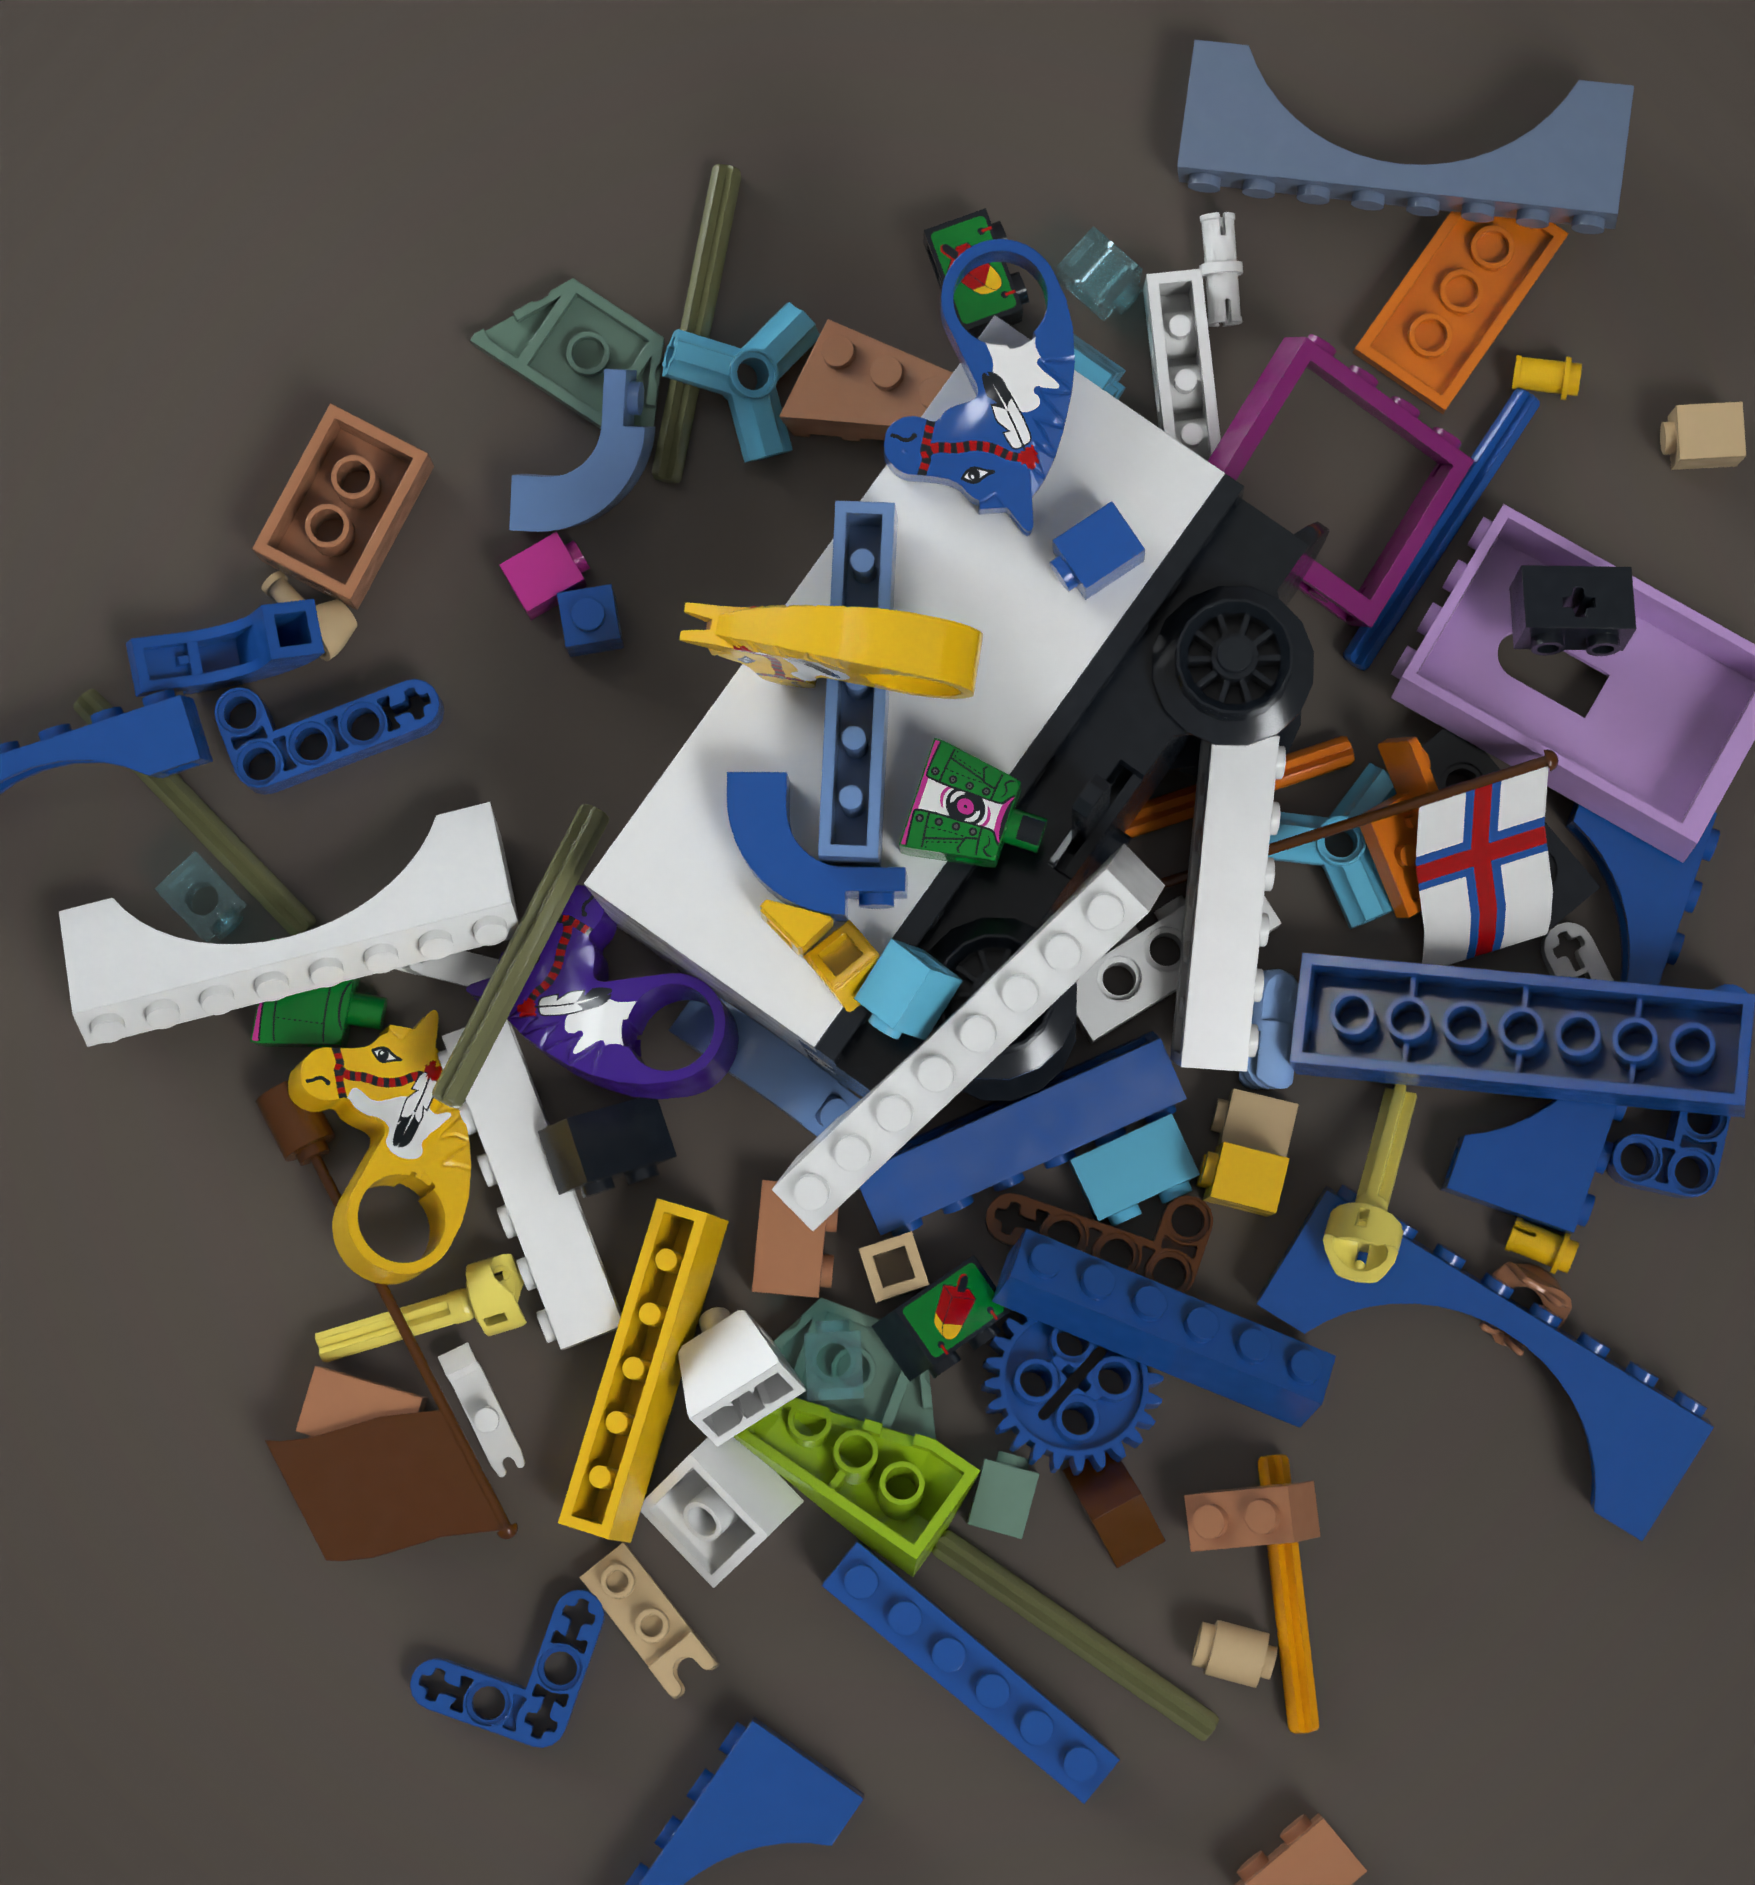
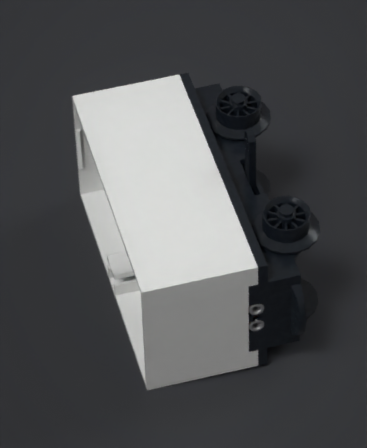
(1067, 699)

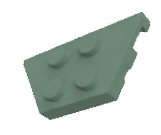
(569, 342)
(887, 1391)

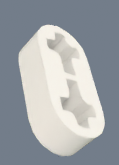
(1587, 956)

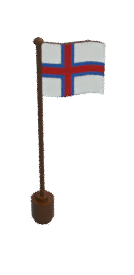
(1476, 860)

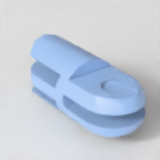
(1275, 1025)

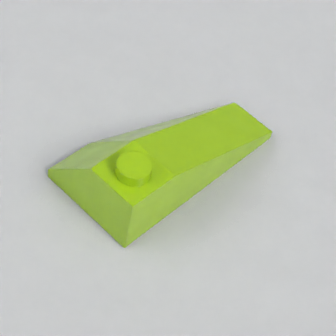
(872, 1480)

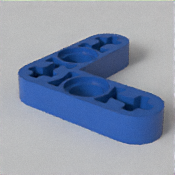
(519, 1699)

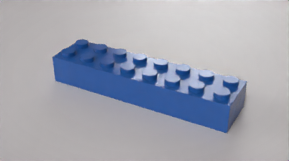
(1523, 1034)

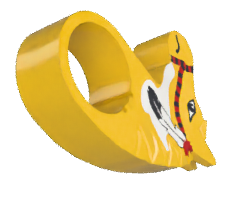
(845, 644)
(411, 1135)

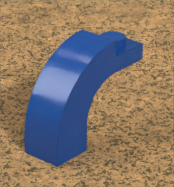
(228, 655)
(762, 830)

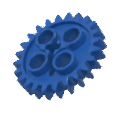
(1108, 1416)

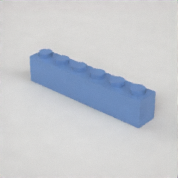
(853, 712)

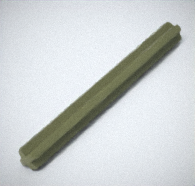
(697, 317)
(217, 837)
(520, 956)
(1075, 1635)

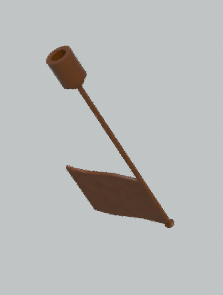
(389, 1476)

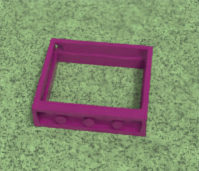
(1259, 411)

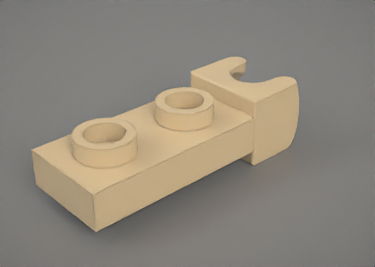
(647, 1617)

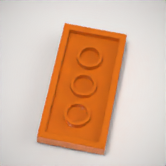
(1456, 303)

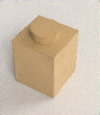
(1704, 435)
(1255, 1121)
(893, 1267)

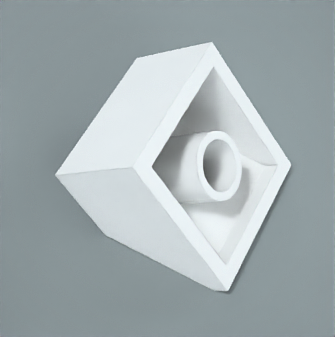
(719, 1506)

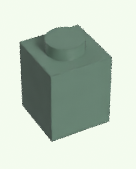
(1003, 1495)

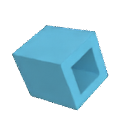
(907, 991)

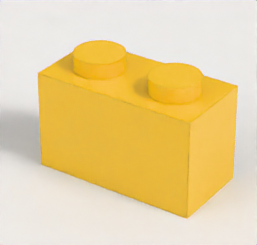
(1243, 1178)

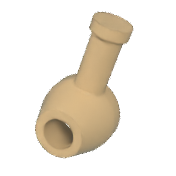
(334, 616)

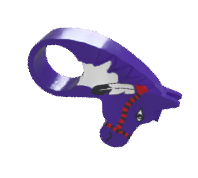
(595, 1022)

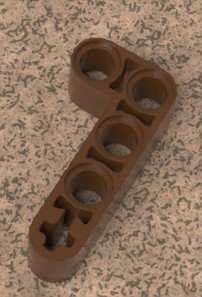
(1094, 1235)

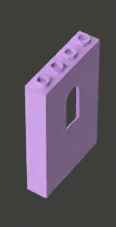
(1657, 735)

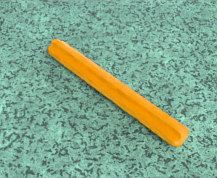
(1290, 1615)

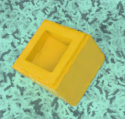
(795, 925)
(843, 963)

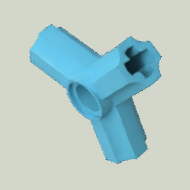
(715, 366)
(1354, 876)

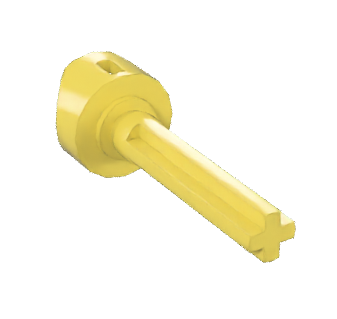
(1366, 1223)
(486, 1297)

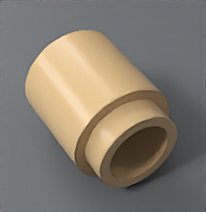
(1234, 1653)

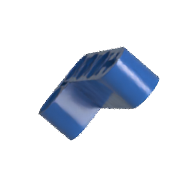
(334, 724)
(1680, 1143)

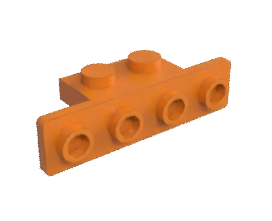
(1394, 839)

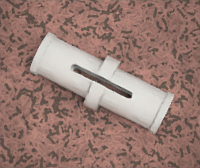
(1221, 269)

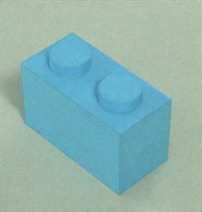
(1135, 1169)

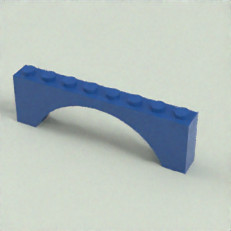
(1549, 1159)
(1633, 1431)
(755, 1799)

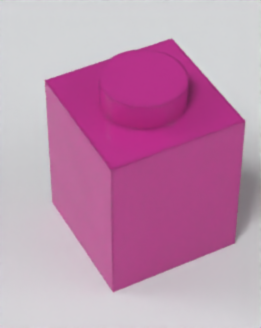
(545, 571)

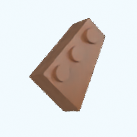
(858, 387)

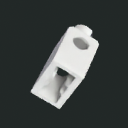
(733, 1374)

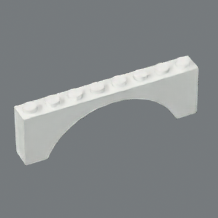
(144, 980)
(971, 1038)

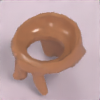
(1543, 1284)

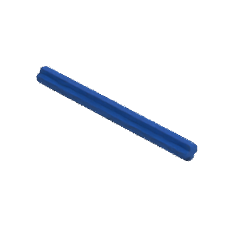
(1487, 460)

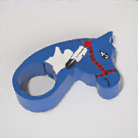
(1010, 433)

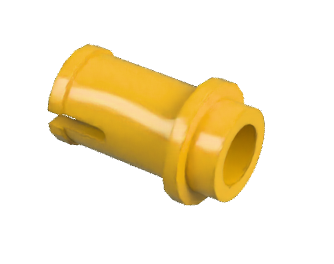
(1547, 375)
(1542, 1245)

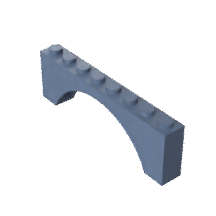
(1555, 173)

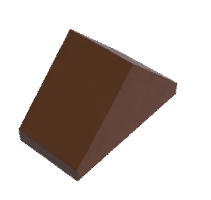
(1116, 1510)

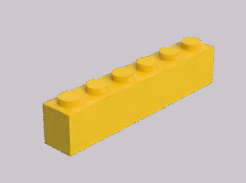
(643, 1371)

